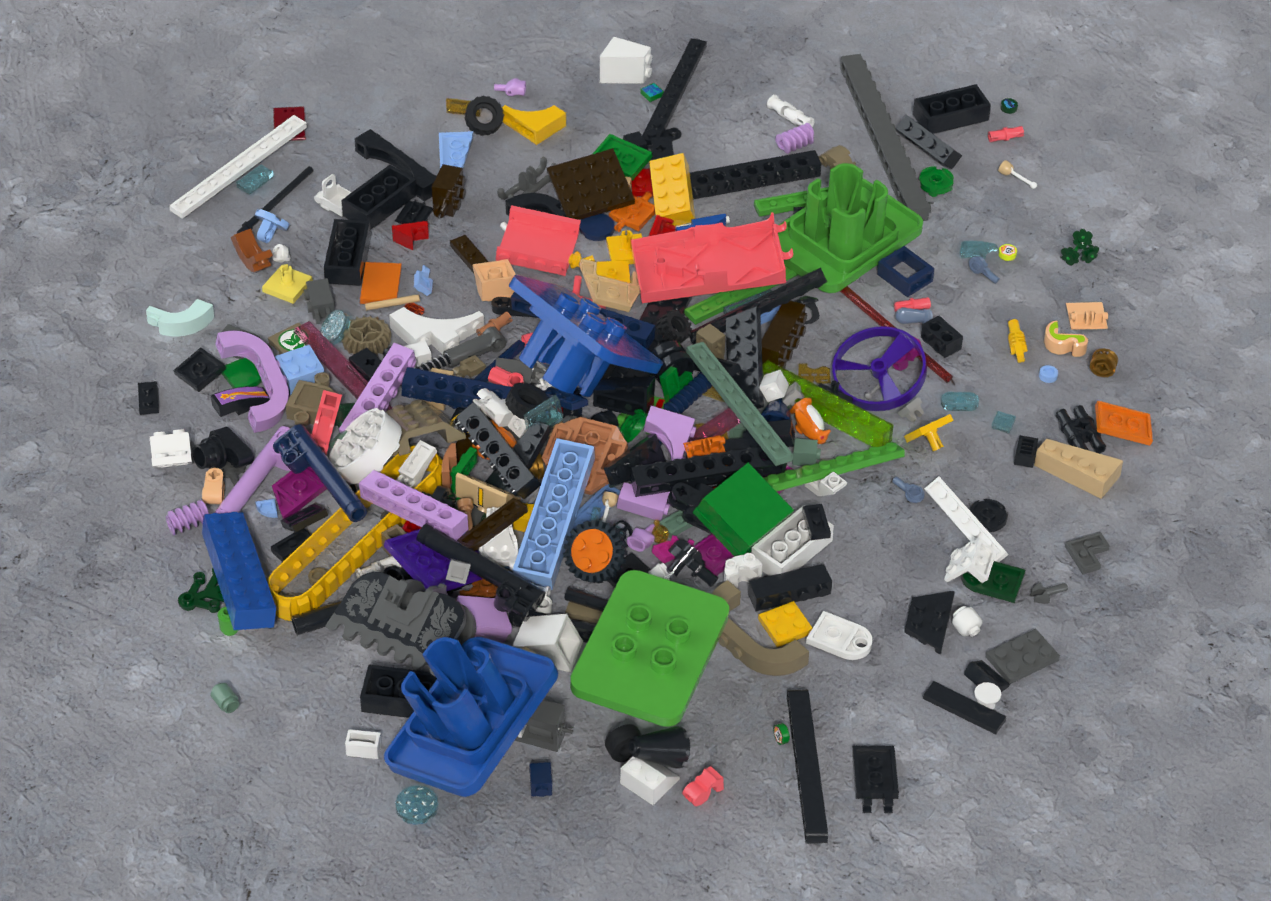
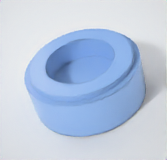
(1048, 374)

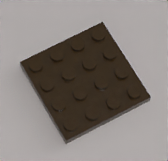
(590, 185)

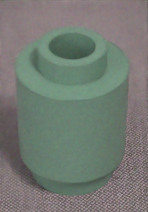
(224, 697)

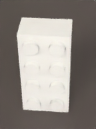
(788, 546)

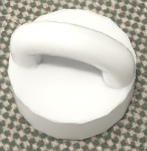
(280, 253)

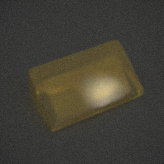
(458, 106)

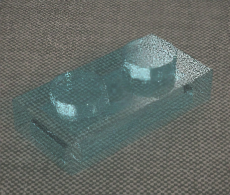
(255, 179)

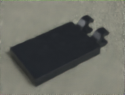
(875, 775)

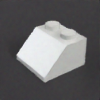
(647, 779)

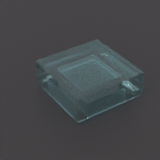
(1003, 422)

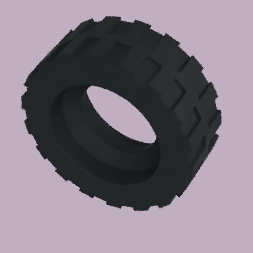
(481, 128)
(526, 392)

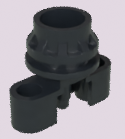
(221, 447)

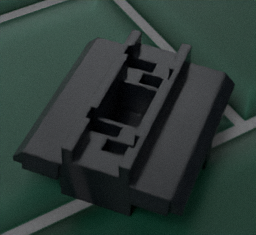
(414, 212)

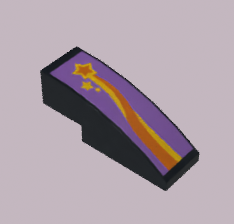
(238, 400)

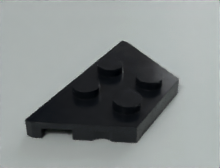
(929, 618)

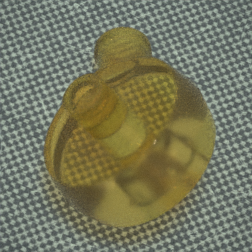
(660, 532)

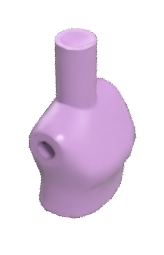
(512, 88)
(641, 538)

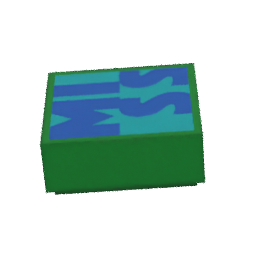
(651, 92)

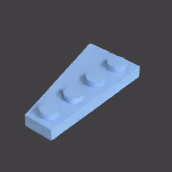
(454, 147)

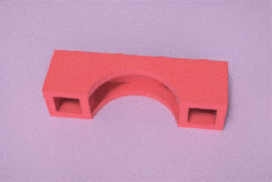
(325, 419)

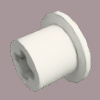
(987, 694)

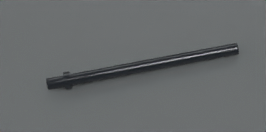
(247, 225)

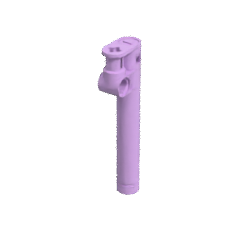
(254, 476)

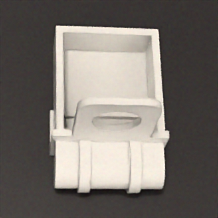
(331, 195)

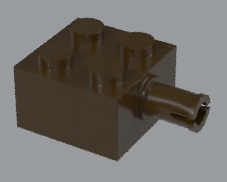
(448, 191)

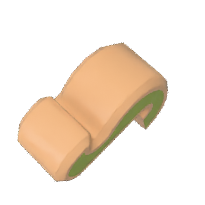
(1064, 343)

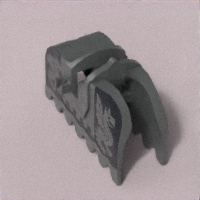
(401, 616)

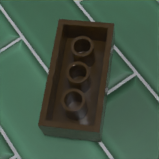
(784, 333)

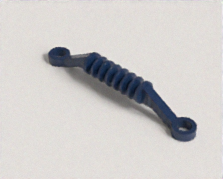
(688, 395)

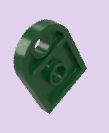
(1002, 582)

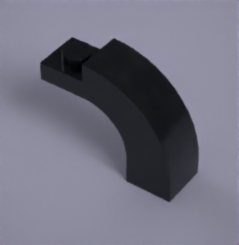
(536, 202)

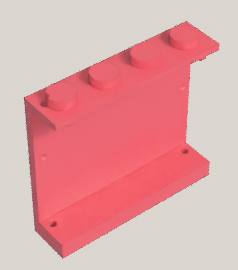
(539, 240)

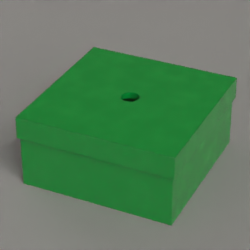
(742, 510)

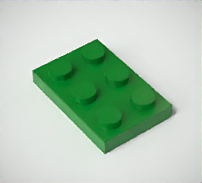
(630, 156)

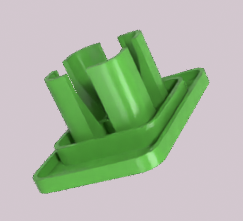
(847, 228)
(650, 648)

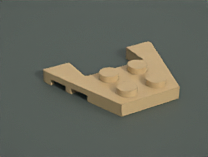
(609, 291)

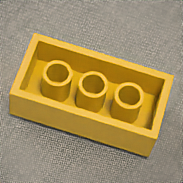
(672, 189)

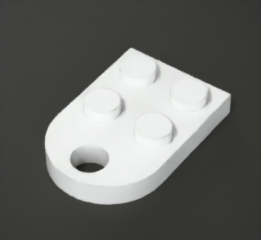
(840, 637)

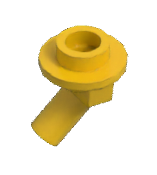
(575, 258)

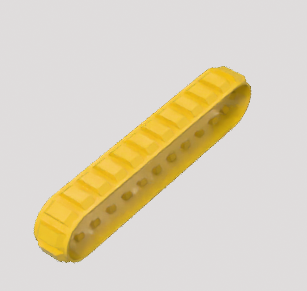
(352, 559)

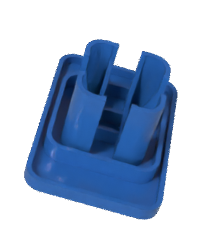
(576, 338)
(469, 713)

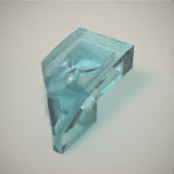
(976, 248)

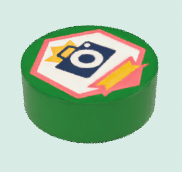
(781, 733)

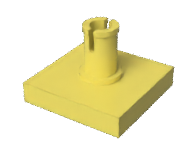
(286, 284)

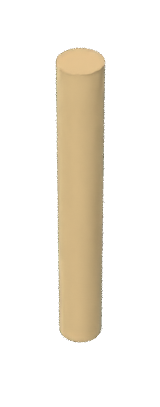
(392, 302)

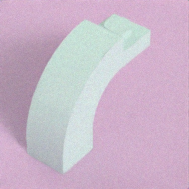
(184, 322)

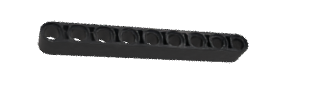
(807, 767)

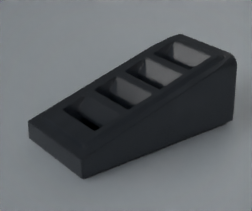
(1025, 454)

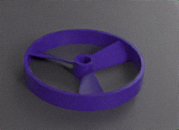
(901, 346)

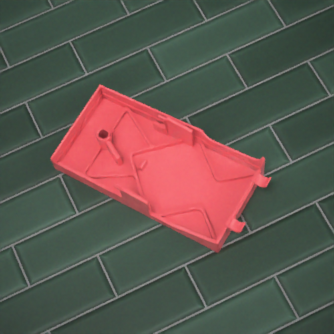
(709, 260)

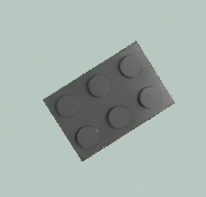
(1022, 656)

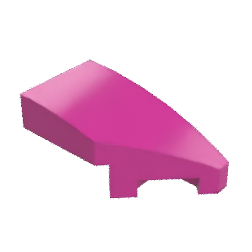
(661, 550)

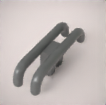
(527, 181)

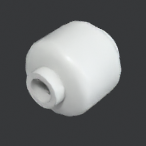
(967, 621)

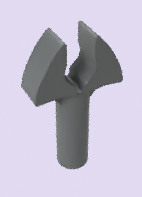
(1046, 592)

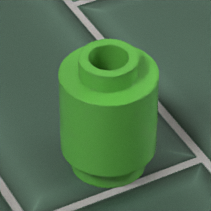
(225, 623)

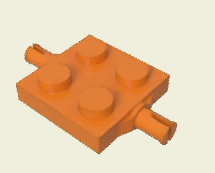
(634, 215)

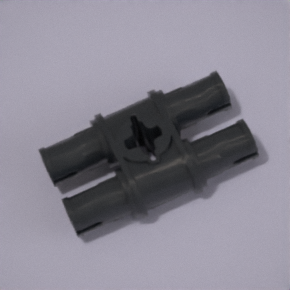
(1080, 430)

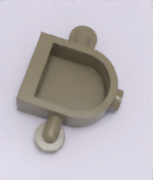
(305, 399)

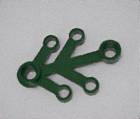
(192, 599)

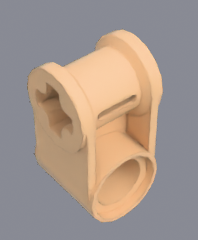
(213, 487)

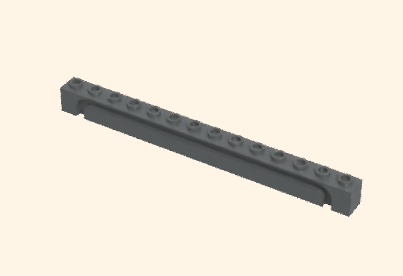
(883, 135)

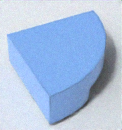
(267, 508)

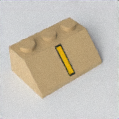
(482, 493)

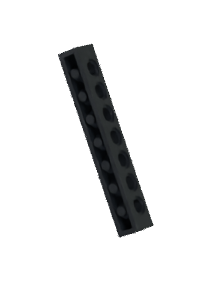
(755, 174)
(698, 465)

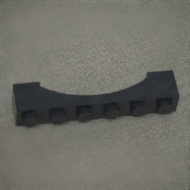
(375, 147)

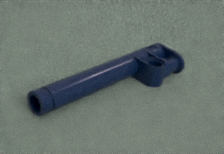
(303, 451)

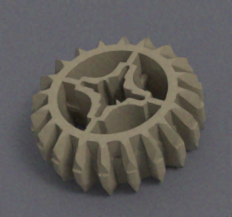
(367, 333)

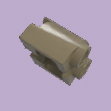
(836, 156)

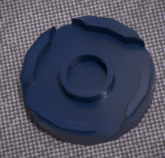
(597, 227)

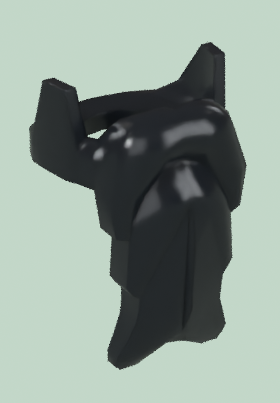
(810, 303)

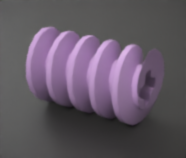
(795, 138)
(186, 516)

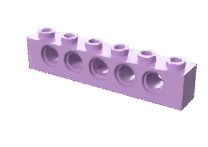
(379, 384)
(412, 505)

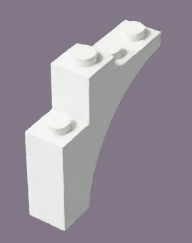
(439, 332)

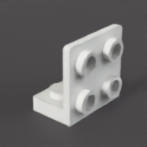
(974, 557)

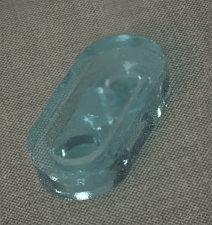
(960, 401)

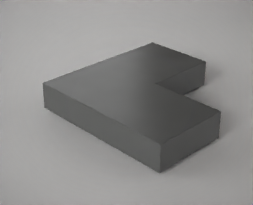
(1084, 550)

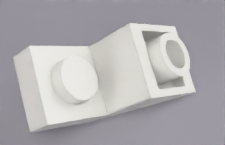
(827, 485)

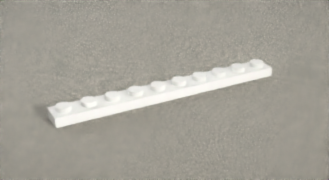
(237, 166)

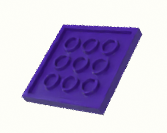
(423, 562)

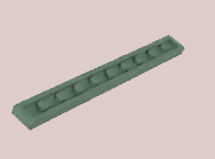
(740, 404)

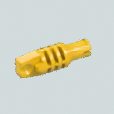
(1017, 340)

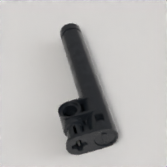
(513, 592)
(319, 617)

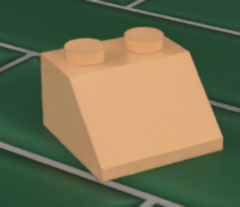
(493, 279)

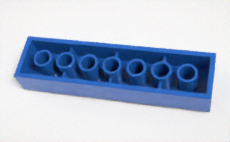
(238, 571)

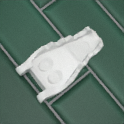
(501, 548)

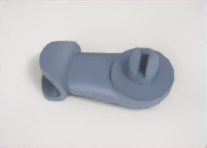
(908, 315)

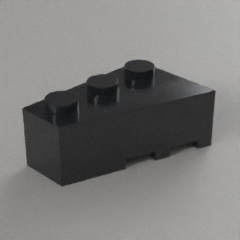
(625, 394)

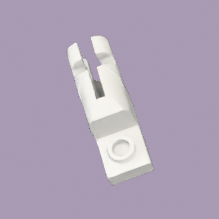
(499, 412)

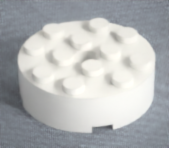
(366, 445)

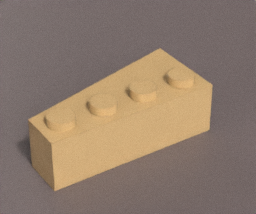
(1079, 467)

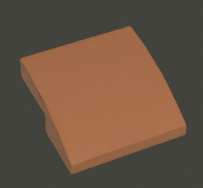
(448, 463)

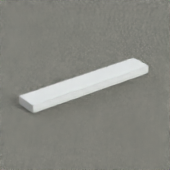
(962, 516)

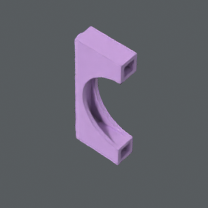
(672, 431)

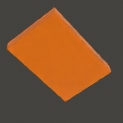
(380, 281)
(1123, 423)

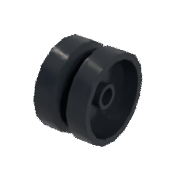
(673, 355)

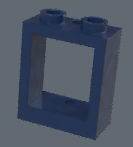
(905, 285)

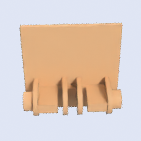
(1087, 315)

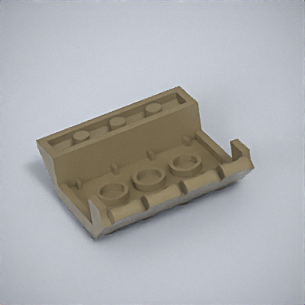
(421, 419)

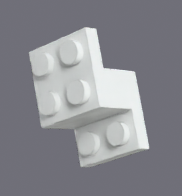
(170, 449)

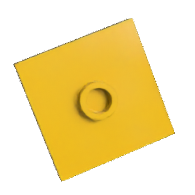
(614, 269)

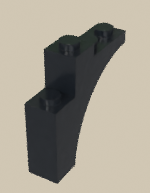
(783, 429)

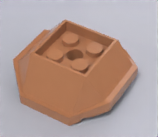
(604, 437)

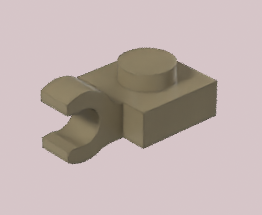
(470, 367)

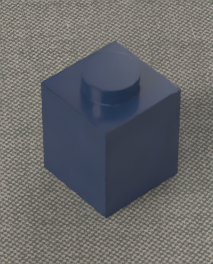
(540, 779)

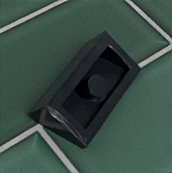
(980, 673)

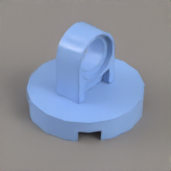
(269, 225)

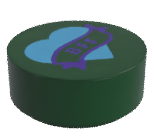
(1009, 106)

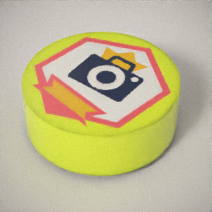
(1007, 252)

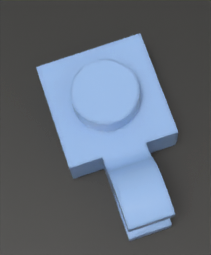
(422, 281)

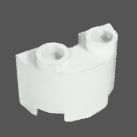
(742, 568)

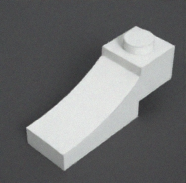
(416, 464)

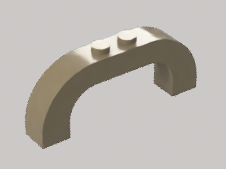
(758, 658)

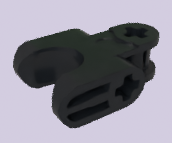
(688, 501)

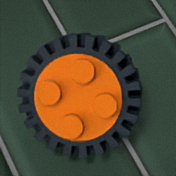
(595, 551)

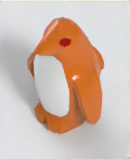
(809, 421)

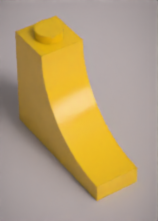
(535, 124)

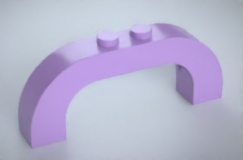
(257, 351)

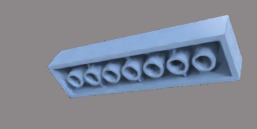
(554, 512)

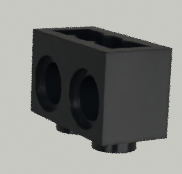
(941, 336)

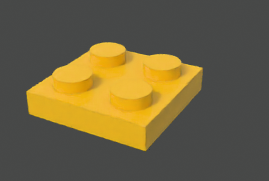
(785, 624)

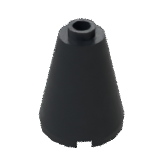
(663, 747)

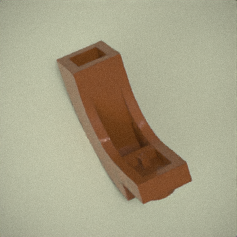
(250, 252)

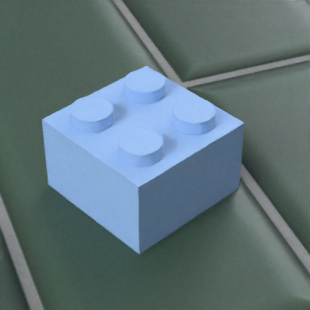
(299, 365)

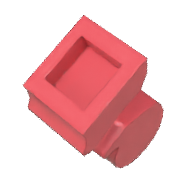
(700, 789)

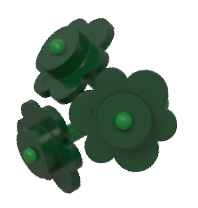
(1081, 239)

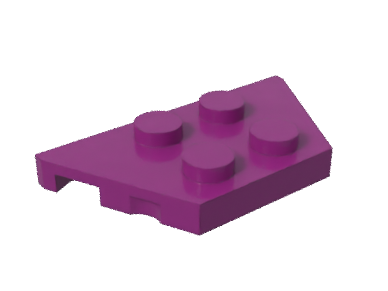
(296, 491)

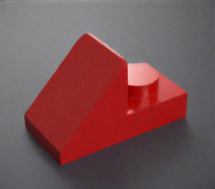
(407, 233)

